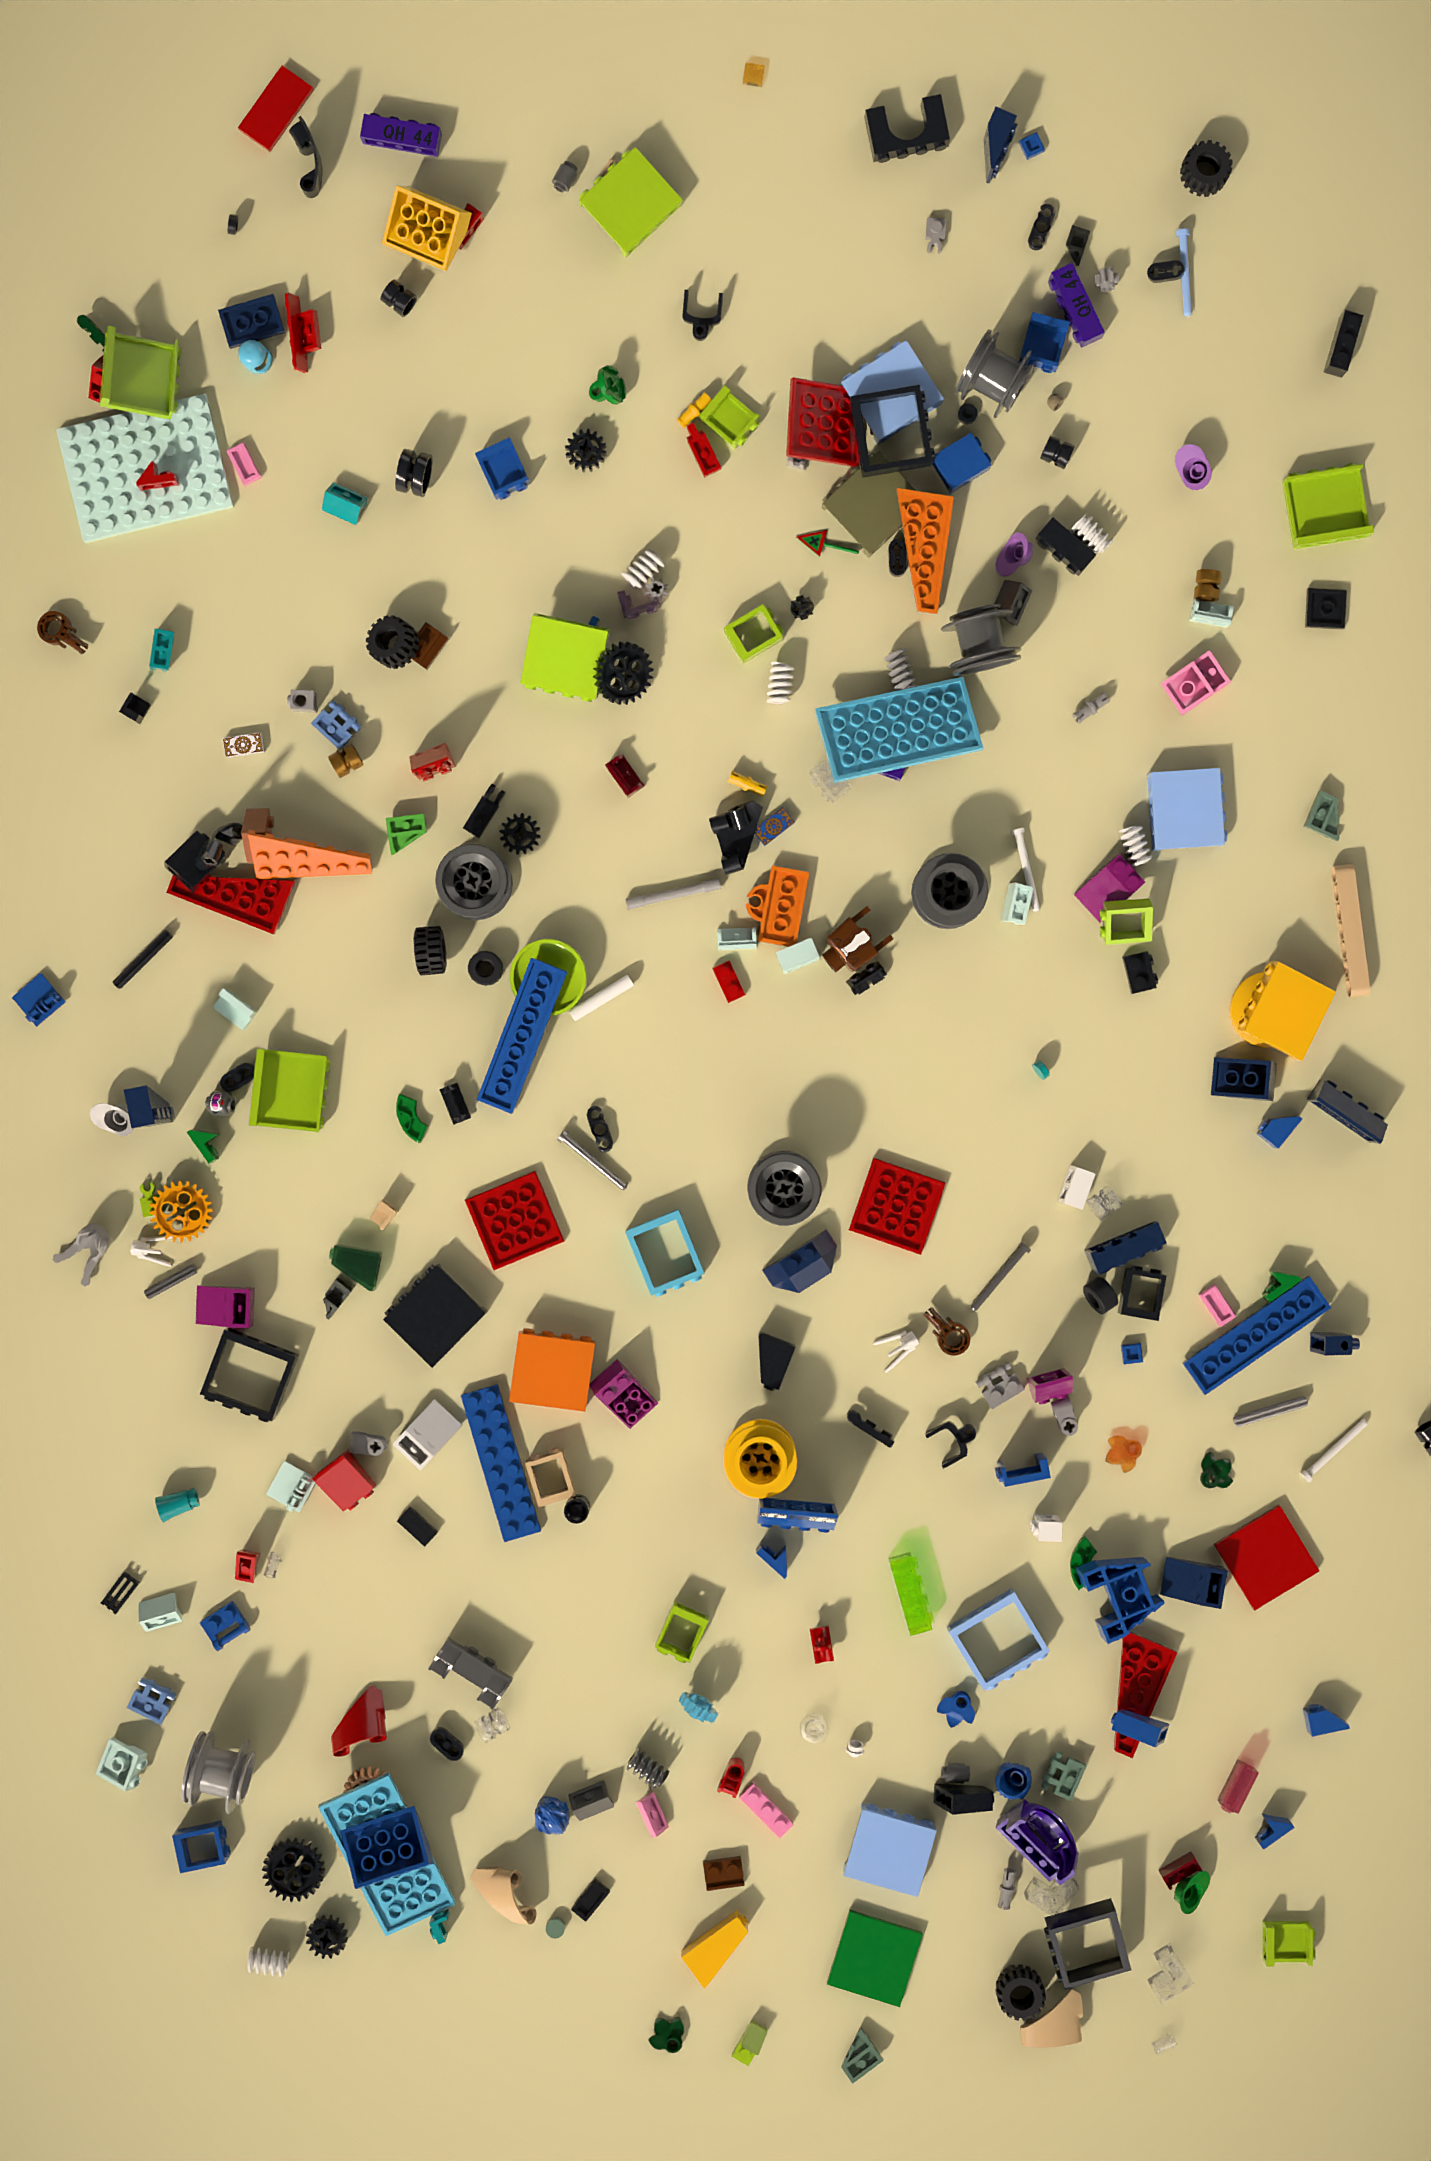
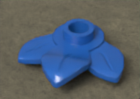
(957, 1711)

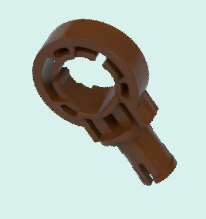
(63, 634)
(939, 1323)

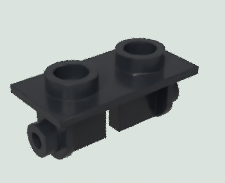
(873, 972)
(455, 1103)

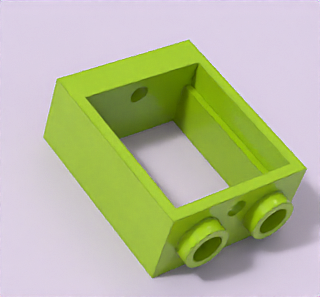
(736, 643)
(1122, 907)
(691, 1615)

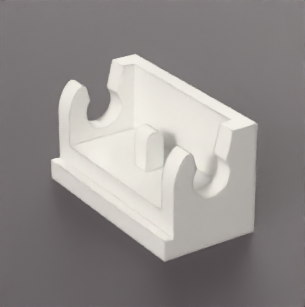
(1076, 1187)

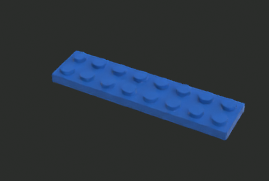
(522, 1035)
(1256, 1335)
(501, 1463)

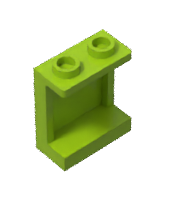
(730, 418)
(1288, 1942)

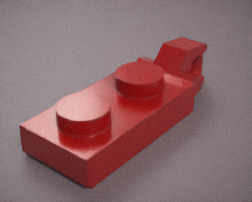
(702, 451)

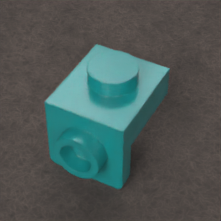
(437, 1928)

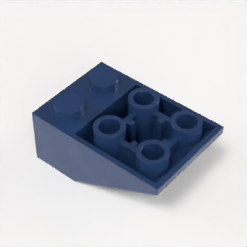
(997, 139)
(1194, 1582)

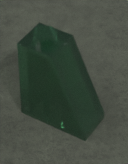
(357, 1263)

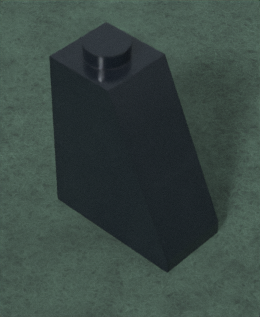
(774, 1360)
(963, 1798)

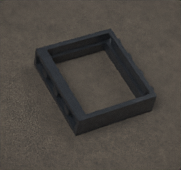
(897, 466)
(262, 1346)
(1078, 1917)

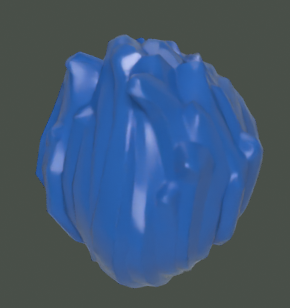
(1013, 1780)
(551, 1816)

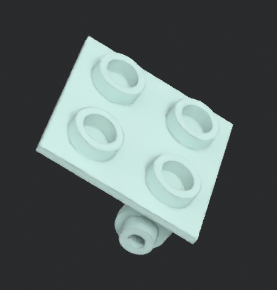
(291, 1487)

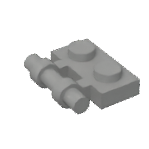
(1002, 1390)

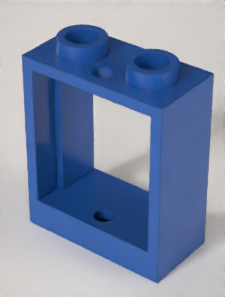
(182, 1850)

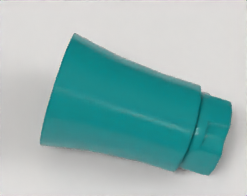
(176, 1503)

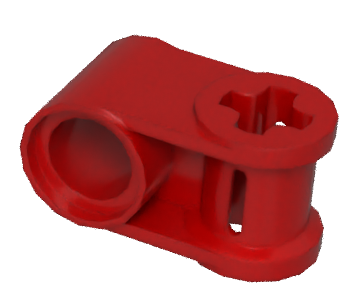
(730, 1780)

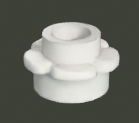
(855, 1748)

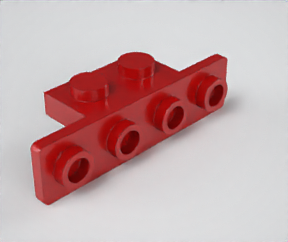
(303, 332)

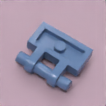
(331, 729)
(149, 1706)

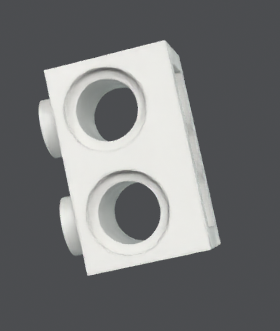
(1047, 1528)

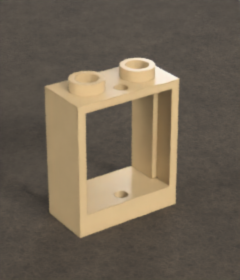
(555, 1496)

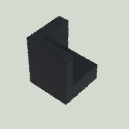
(135, 708)

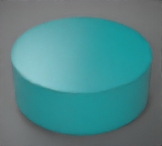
(1041, 1070)

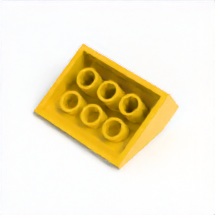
(425, 227)

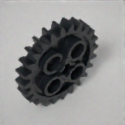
(608, 671)
(279, 1861)

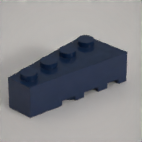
(147, 1107)
(1125, 1247)

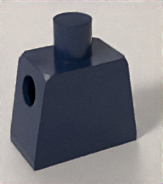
(1333, 1343)

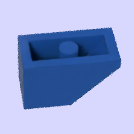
(1277, 1130)
(1322, 1721)

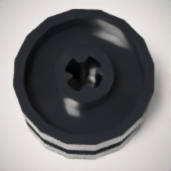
(413, 472)

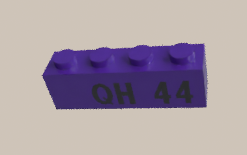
(400, 134)
(1076, 305)

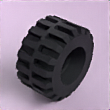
(1209, 153)
(381, 635)
(430, 950)
(1025, 2007)

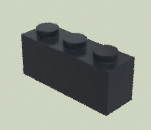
(1343, 343)
(1065, 547)

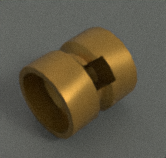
(1207, 586)
(345, 760)

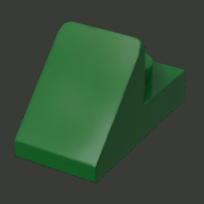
(201, 1140)
(1284, 1282)

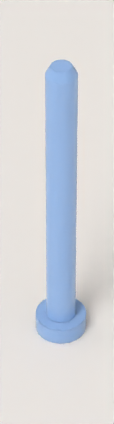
(1182, 235)

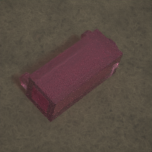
(1237, 1787)

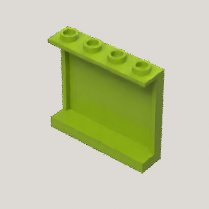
(630, 201)
(139, 375)
(1326, 506)
(563, 656)
(289, 1090)

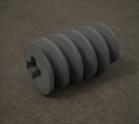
(647, 1769)

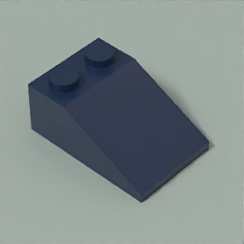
(1243, 1079)

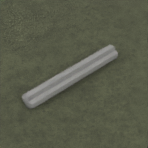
(1270, 1411)

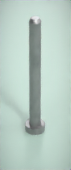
(592, 1160)

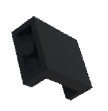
(182, 862)

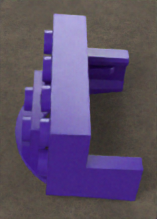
(1050, 1862)

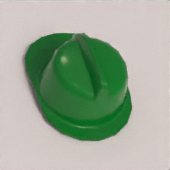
(1191, 1890)

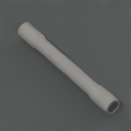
(642, 900)

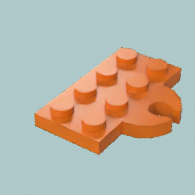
(780, 906)

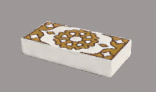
(243, 745)

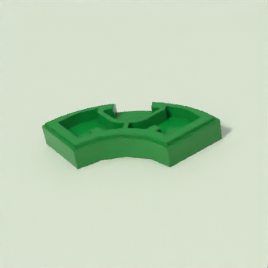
(409, 1119)
(1081, 1555)

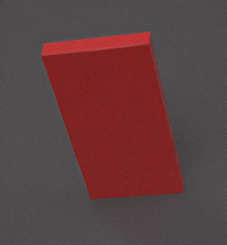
(275, 108)

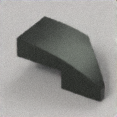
(1076, 243)
(336, 1296)

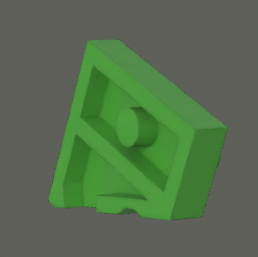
(405, 830)

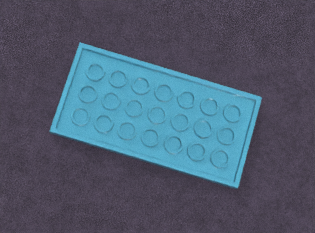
(898, 729)
(400, 1899)

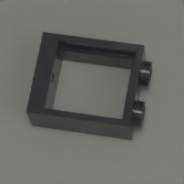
(1136, 1312)

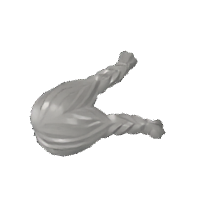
(91, 1237)

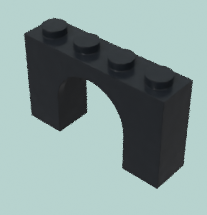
(886, 145)

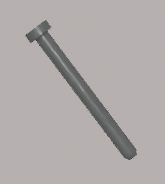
(1000, 1276)

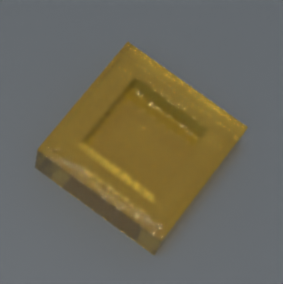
(753, 74)

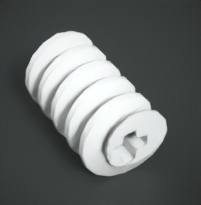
(1092, 535)
(643, 568)
(780, 683)
(1135, 845)
(267, 1962)

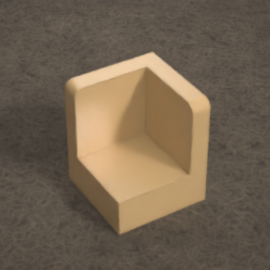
(383, 1214)

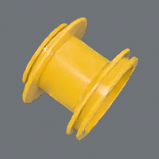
(760, 1483)

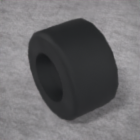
(474, 964)
(1100, 1295)

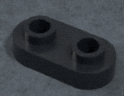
(238, 1076)
(444, 1745)

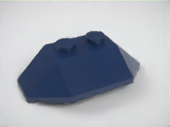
(804, 1264)

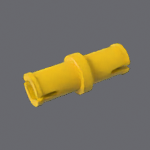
(694, 410)
(747, 783)

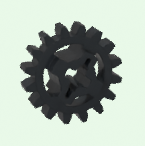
(593, 451)
(528, 834)
(334, 1937)

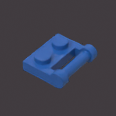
(221, 1620)

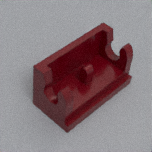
(624, 775)
(1179, 1869)

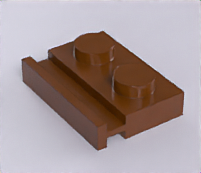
(430, 645)
(723, 1873)

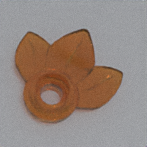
(1120, 1452)

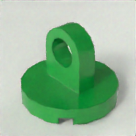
(611, 386)

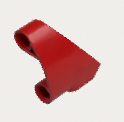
(361, 1722)

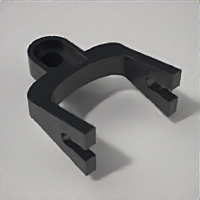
(701, 323)
(961, 1437)

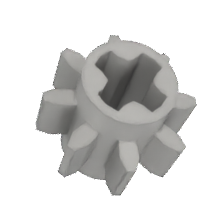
(1106, 279)
(659, 585)

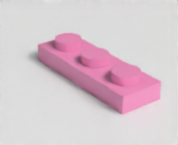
(766, 1810)

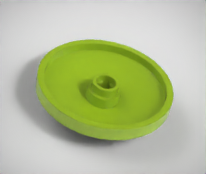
(561, 956)

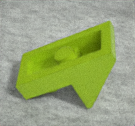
(749, 2043)

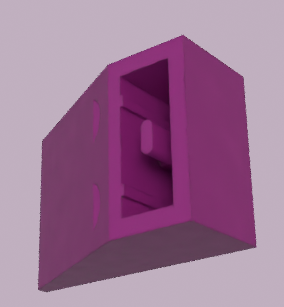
(225, 1306)
(622, 1394)

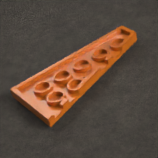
(926, 533)
(300, 858)

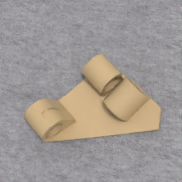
(497, 1888)
(1057, 2026)

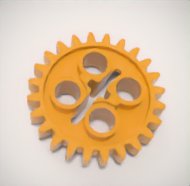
(171, 1196)

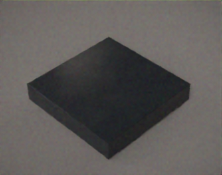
(1325, 608)

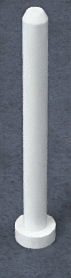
(1026, 866)
(1333, 1450)

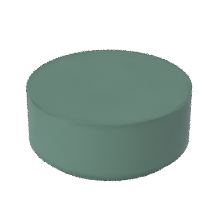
(555, 1927)

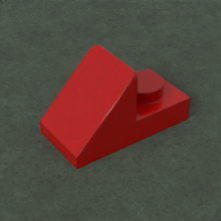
(151, 479)
(246, 1565)

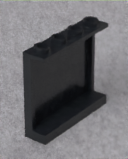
(434, 1315)

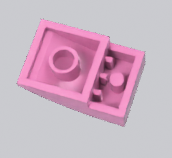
(1195, 682)

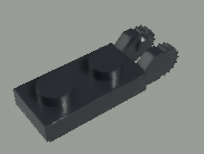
(483, 813)
(869, 1428)

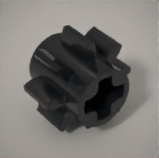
(802, 607)

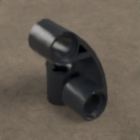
(306, 147)
(735, 834)
(211, 849)

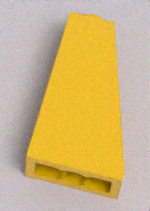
(713, 1948)

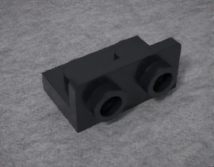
(1140, 972)

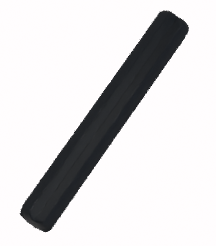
(142, 959)

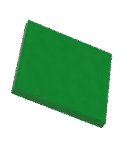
(874, 1958)

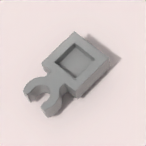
(935, 231)

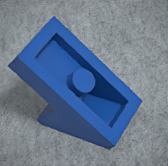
(777, 1562)
(1278, 1827)

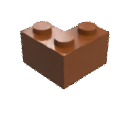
(258, 821)

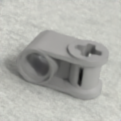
(1064, 1413)
(363, 1443)

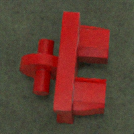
(821, 1644)

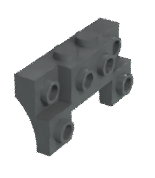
(473, 1667)

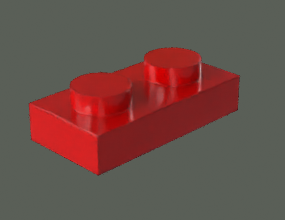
(728, 981)

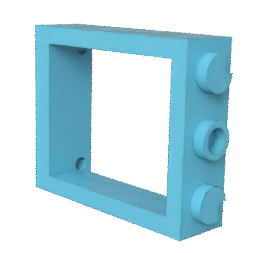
(678, 1282)

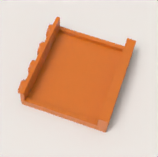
(552, 1370)

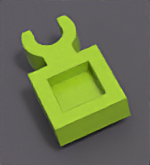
(145, 1202)

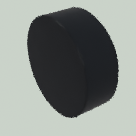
(232, 224)
(967, 414)

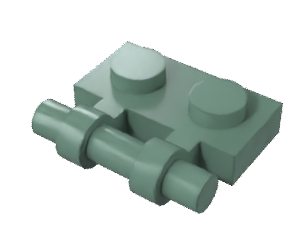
(1069, 1777)

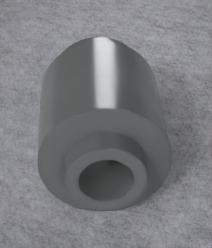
(565, 176)
(955, 1773)

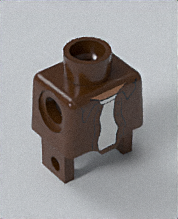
(851, 945)

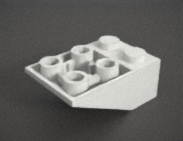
(427, 1434)

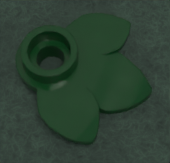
(1217, 1469)
(665, 2033)

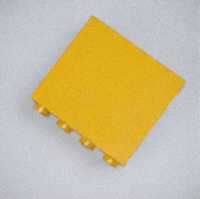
(1286, 1010)

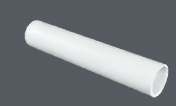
(601, 997)

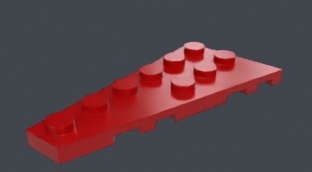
(243, 899)
(1141, 1679)

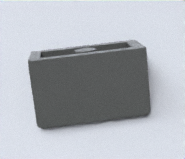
(1013, 596)
(590, 1800)

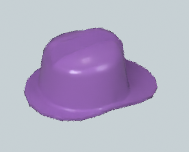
(1193, 467)
(1014, 554)

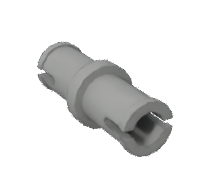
(1091, 707)
(1007, 1888)

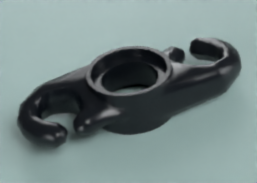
(1044, 219)
(593, 1122)

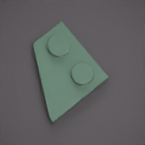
(1324, 816)
(861, 2057)

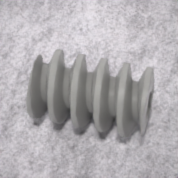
(900, 670)

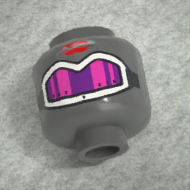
(220, 1103)

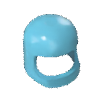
(253, 355)

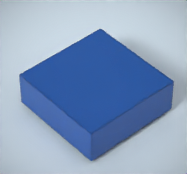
(1031, 146)
(1131, 1353)

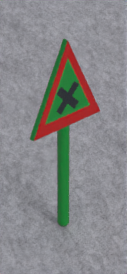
(816, 540)

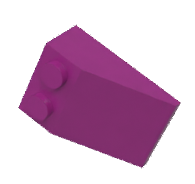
(1112, 883)
(1050, 1385)

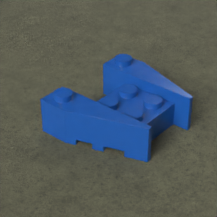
(1126, 1593)

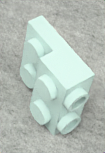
(122, 1764)

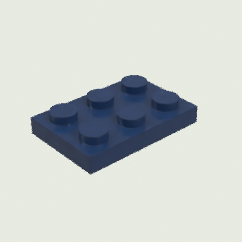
(251, 321)

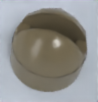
(1055, 401)

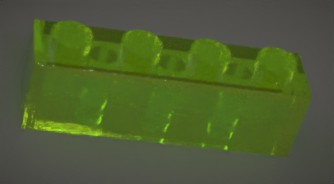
(910, 1593)

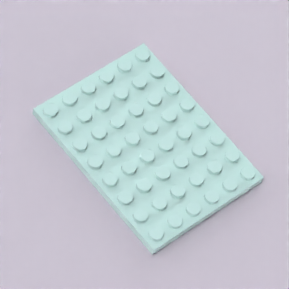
(113, 452)

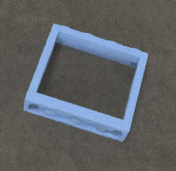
(981, 1614)

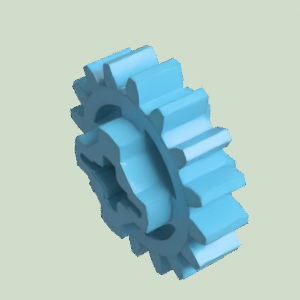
(698, 1707)

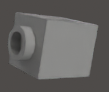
(309, 706)

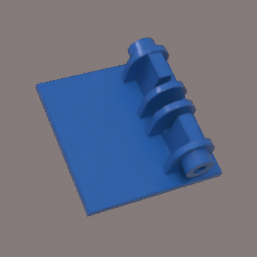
(38, 1000)

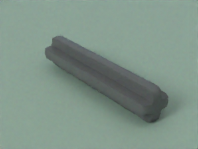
(170, 1281)

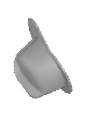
(111, 1118)

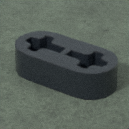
(1167, 276)
(892, 558)

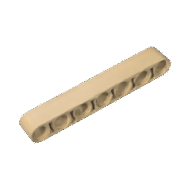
(1350, 930)

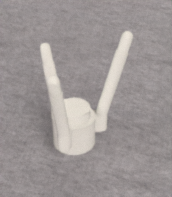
(142, 1249)
(907, 1342)

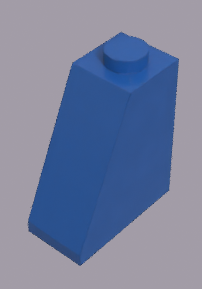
(1140, 1727)

